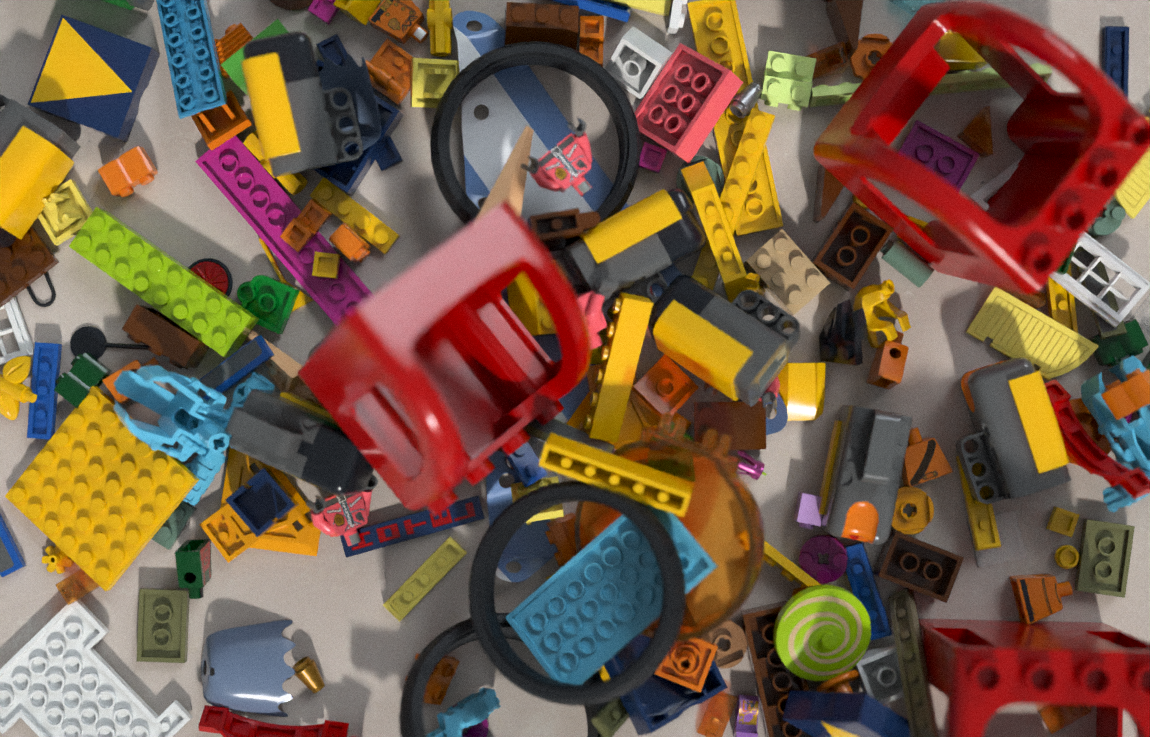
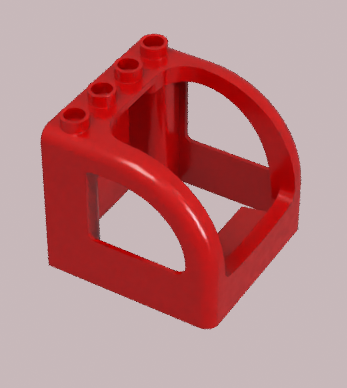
(1077, 144)
(444, 368)
(1043, 662)

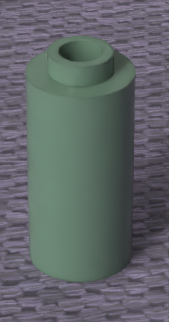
(906, 262)

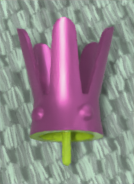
(753, 470)

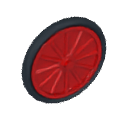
(214, 273)

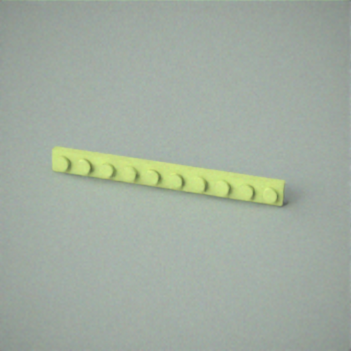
(951, 83)

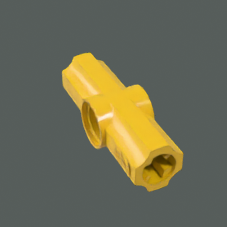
(440, 26)
(293, 183)

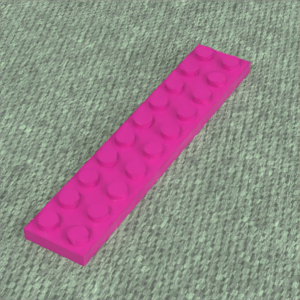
(269, 213)

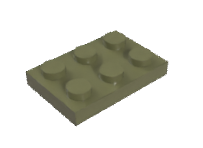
(1104, 558)
(163, 625)

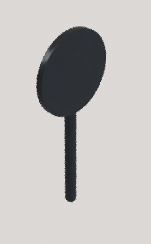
(93, 341)

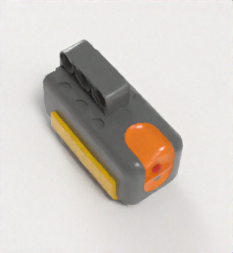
(1014, 434)
(863, 473)

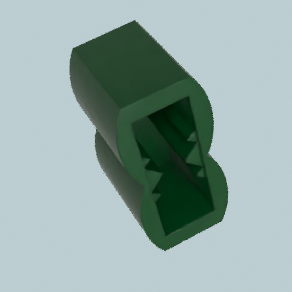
(1114, 348)
(84, 374)

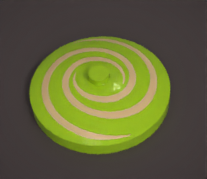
(822, 632)

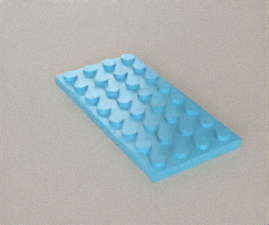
(603, 598)

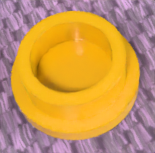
(1066, 556)

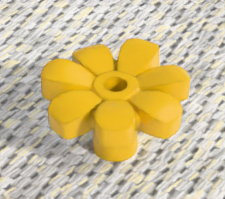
(56, 560)

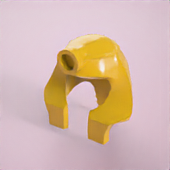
(876, 304)

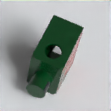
(194, 566)

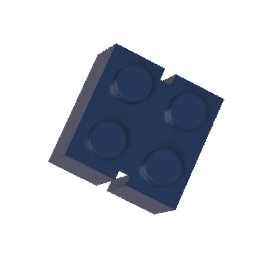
(262, 502)

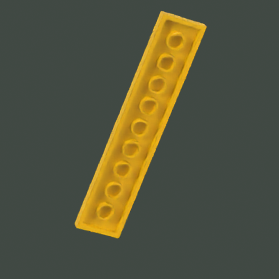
(720, 38)

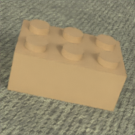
(786, 273)

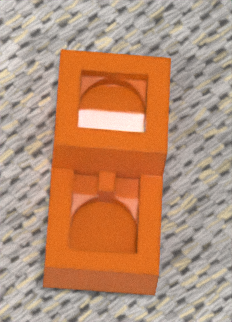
(592, 37)
(306, 225)

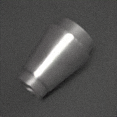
(745, 100)

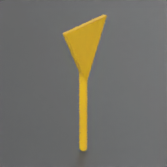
(302, 299)

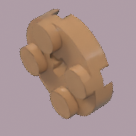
(735, 649)

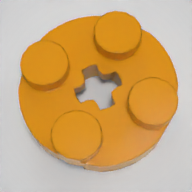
(923, 510)

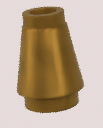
(308, 674)

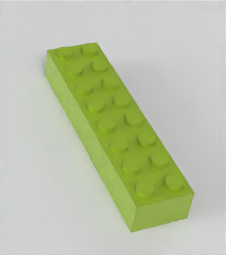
(164, 282)

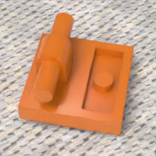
(391, 71)

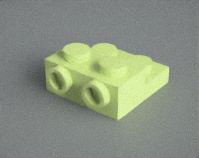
(787, 80)

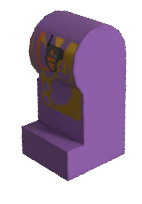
(746, 716)

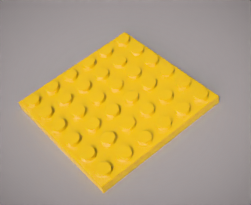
(100, 490)

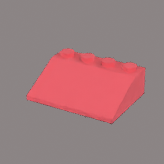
(686, 102)

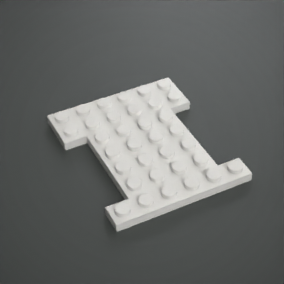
(71, 691)

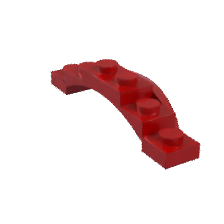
(1086, 452)
(228, 724)

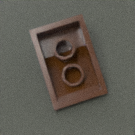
(845, 22)
(826, 193)
(737, 419)

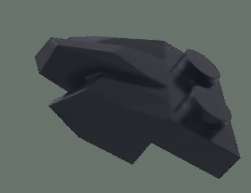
(842, 335)

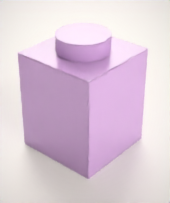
(808, 510)

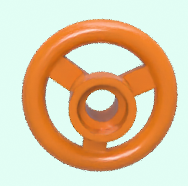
(839, 683)

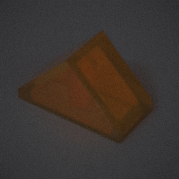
(830, 61)
(978, 133)

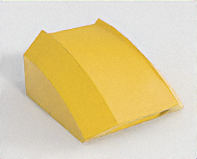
(958, 52)
(803, 390)

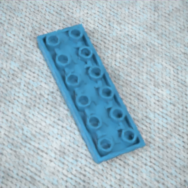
(191, 55)

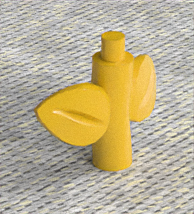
(12, 387)

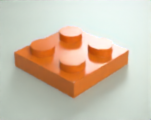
(665, 387)

